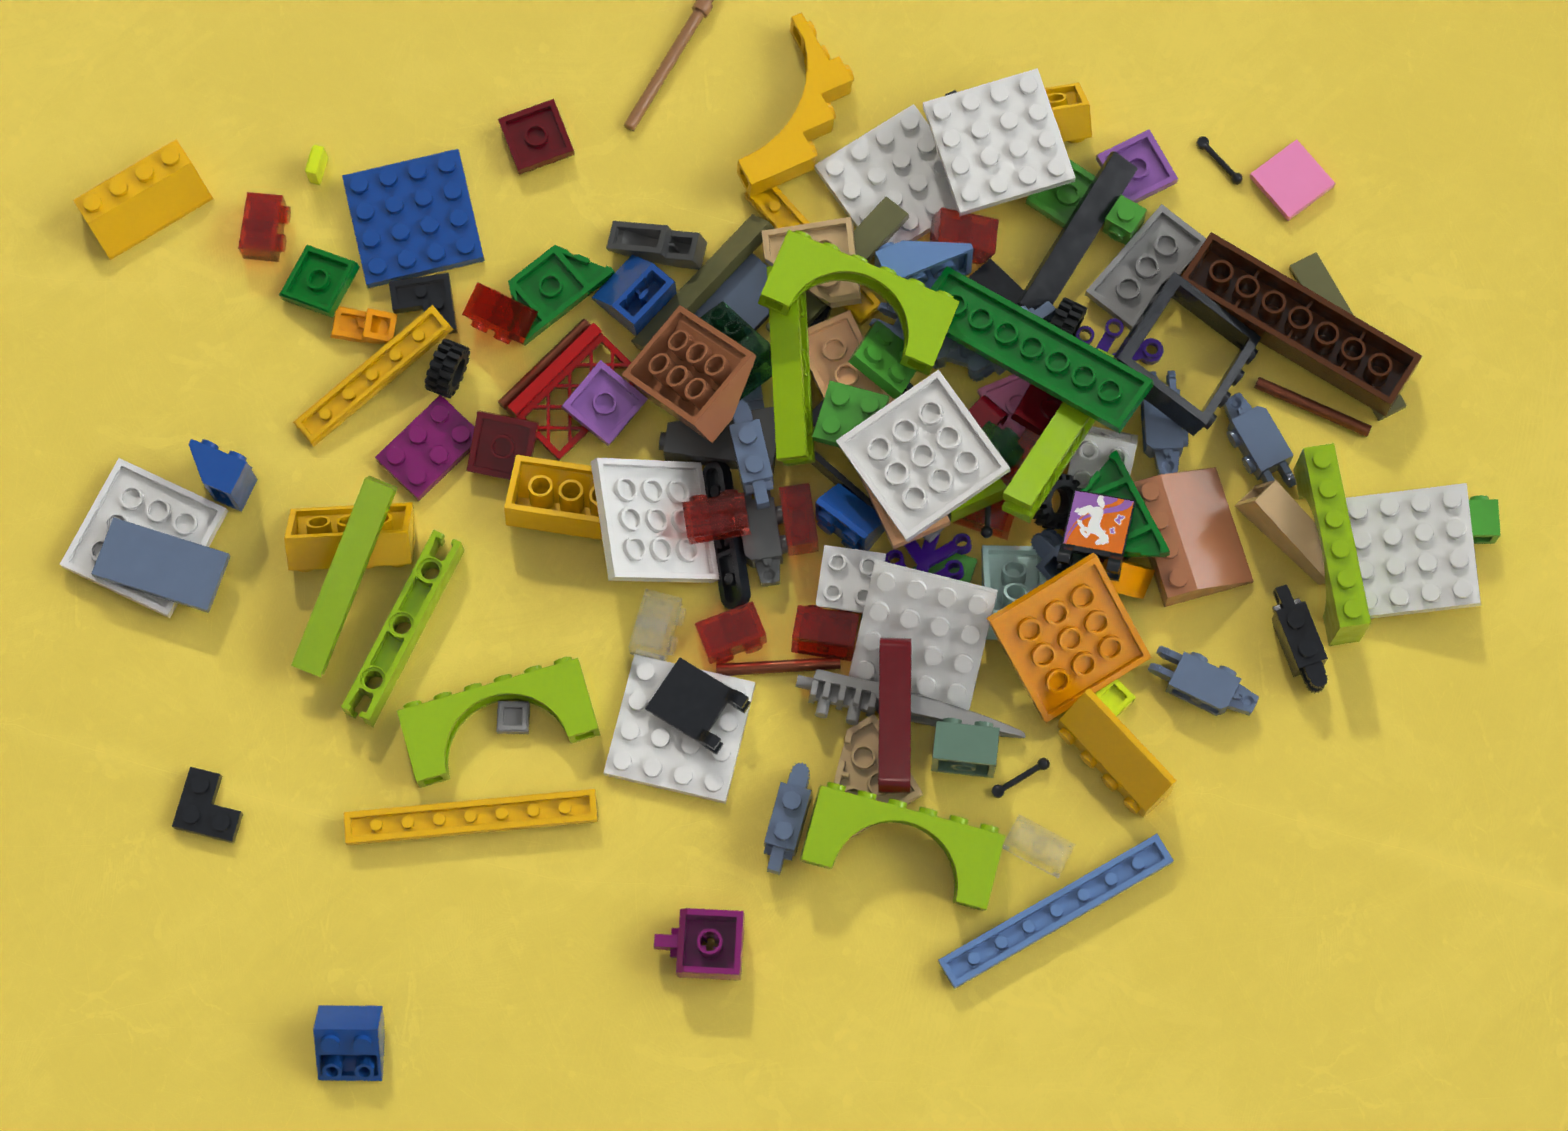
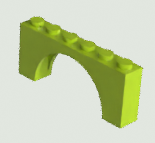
(808, 263)
(1321, 485)
(433, 724)
(970, 849)

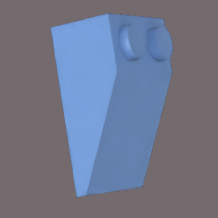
(925, 259)

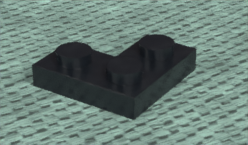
(422, 293)
(197, 809)

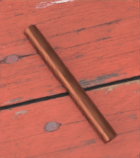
(555, 352)
(1313, 406)
(778, 666)

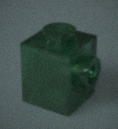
(1005, 442)

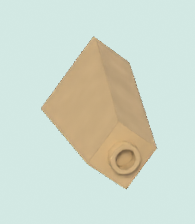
(1285, 525)

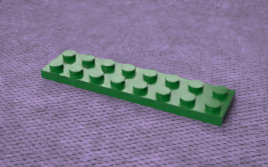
(1042, 353)

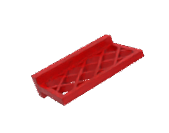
(551, 379)

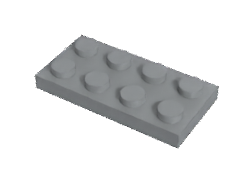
(1144, 264)

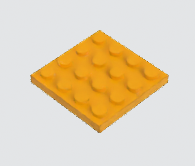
(1069, 637)

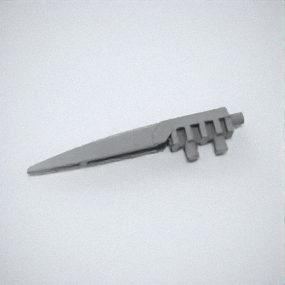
(864, 696)

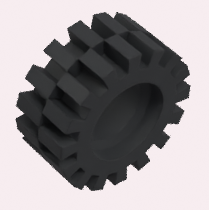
(1069, 316)
(447, 368)
(1045, 515)

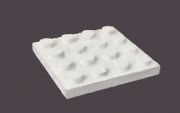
(998, 142)
(894, 163)
(923, 455)
(148, 502)
(646, 521)
(1415, 550)
(944, 627)
(662, 756)

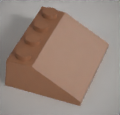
(692, 373)
(1199, 534)

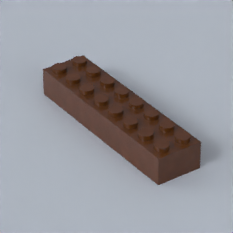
(1304, 325)

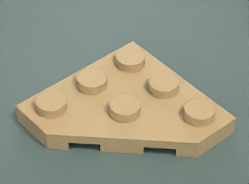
(835, 231)
(859, 764)

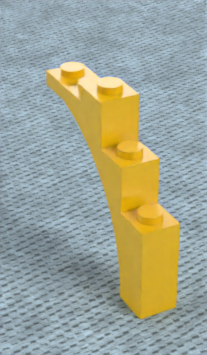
(792, 150)

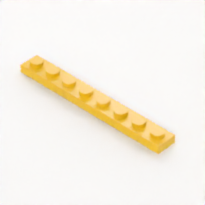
(470, 817)

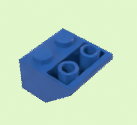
(635, 293)
(223, 474)
(849, 518)
(349, 1043)

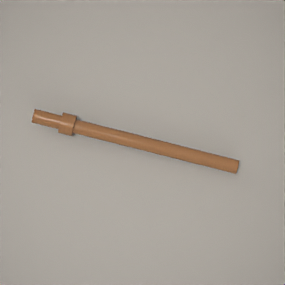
(700, 9)

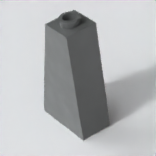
(686, 445)

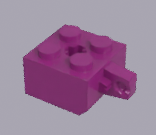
(696, 928)

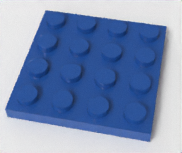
(413, 218)

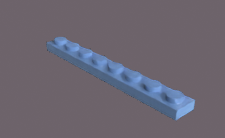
(1055, 911)

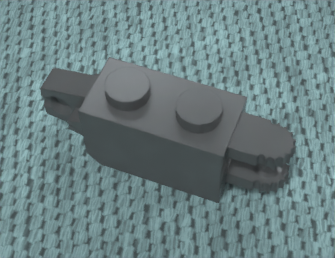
(764, 546)

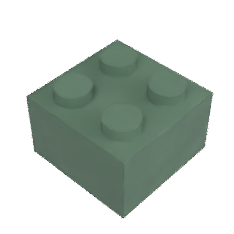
(965, 748)

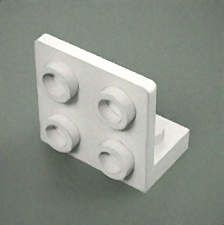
(1096, 450)
(845, 578)

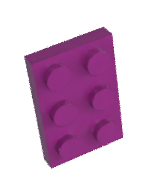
(428, 448)

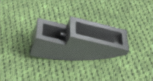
(657, 244)

